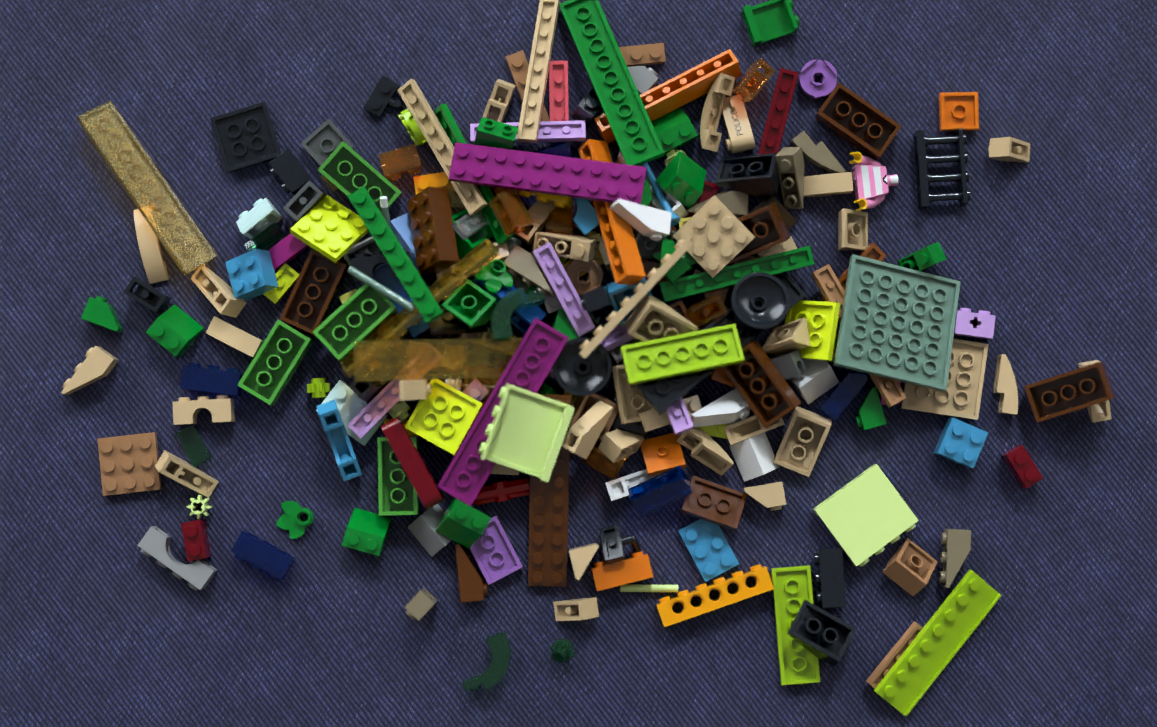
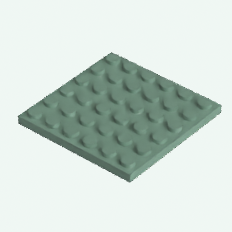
(897, 323)

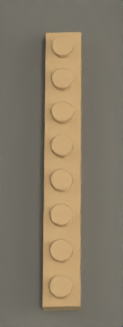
(538, 71)
(439, 142)
(640, 291)

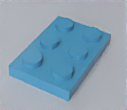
(708, 548)

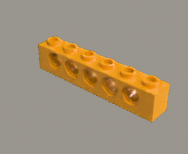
(762, 584)

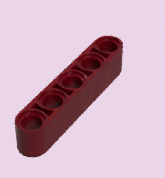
(412, 463)

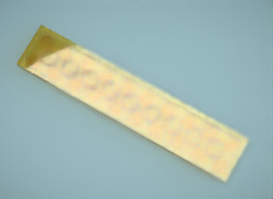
(147, 187)
(440, 290)
(432, 359)

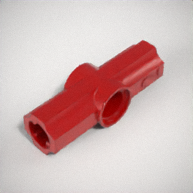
(503, 491)

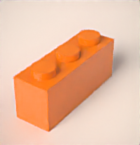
(622, 572)

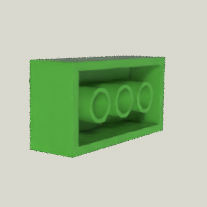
(351, 172)
(355, 321)
(275, 362)
(395, 489)

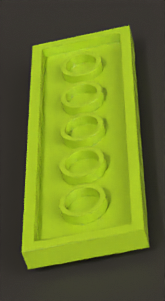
(682, 354)
(791, 588)

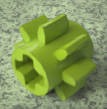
(318, 387)

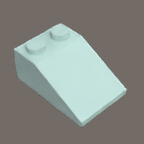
(258, 218)
(349, 407)

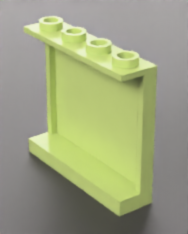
(526, 431)
(866, 515)

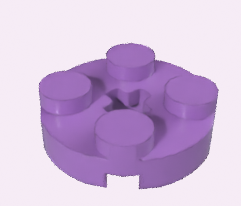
(822, 68)

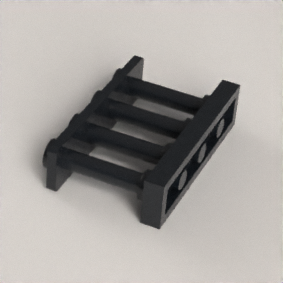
(923, 160)

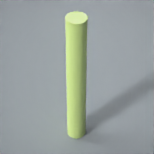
(648, 588)

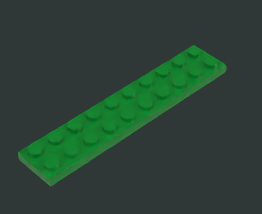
(612, 81)

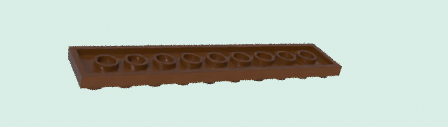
(550, 520)

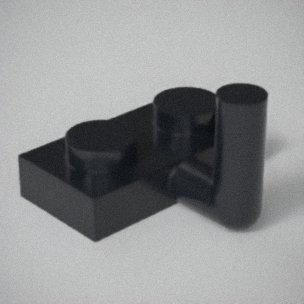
(382, 97)
(613, 544)

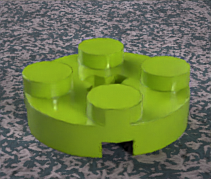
(412, 127)

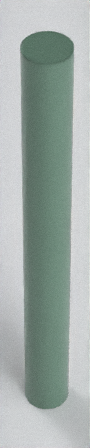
(382, 289)

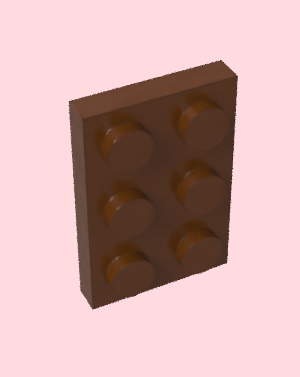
(714, 503)

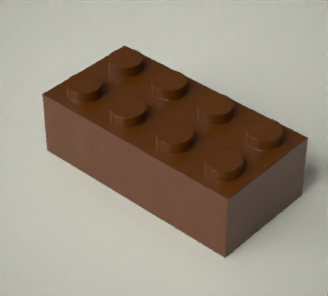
(857, 121)
(767, 228)
(432, 230)
(314, 292)
(762, 385)
(1069, 391)

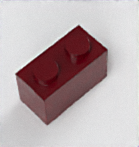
(1022, 466)
(196, 540)

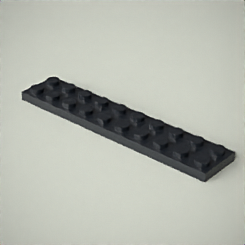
(668, 391)

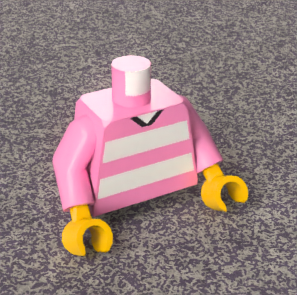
(870, 181)

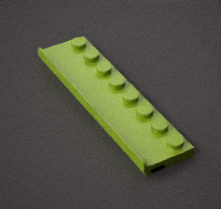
(937, 642)

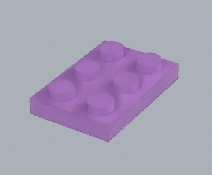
(495, 552)

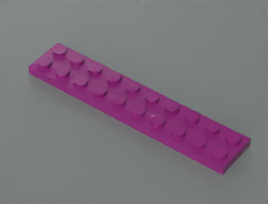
(547, 173)
(525, 370)

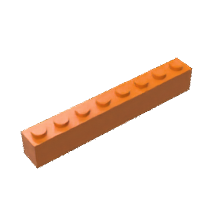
(679, 90)
(615, 230)

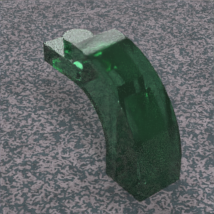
(500, 321)
(501, 656)

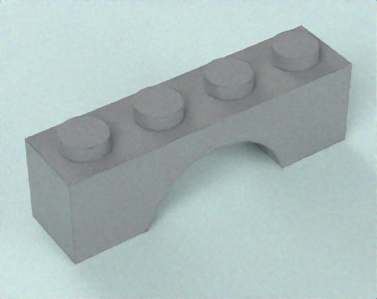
(157, 544)

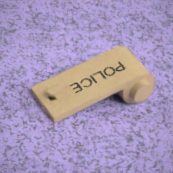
(738, 126)

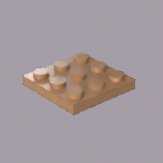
(129, 464)

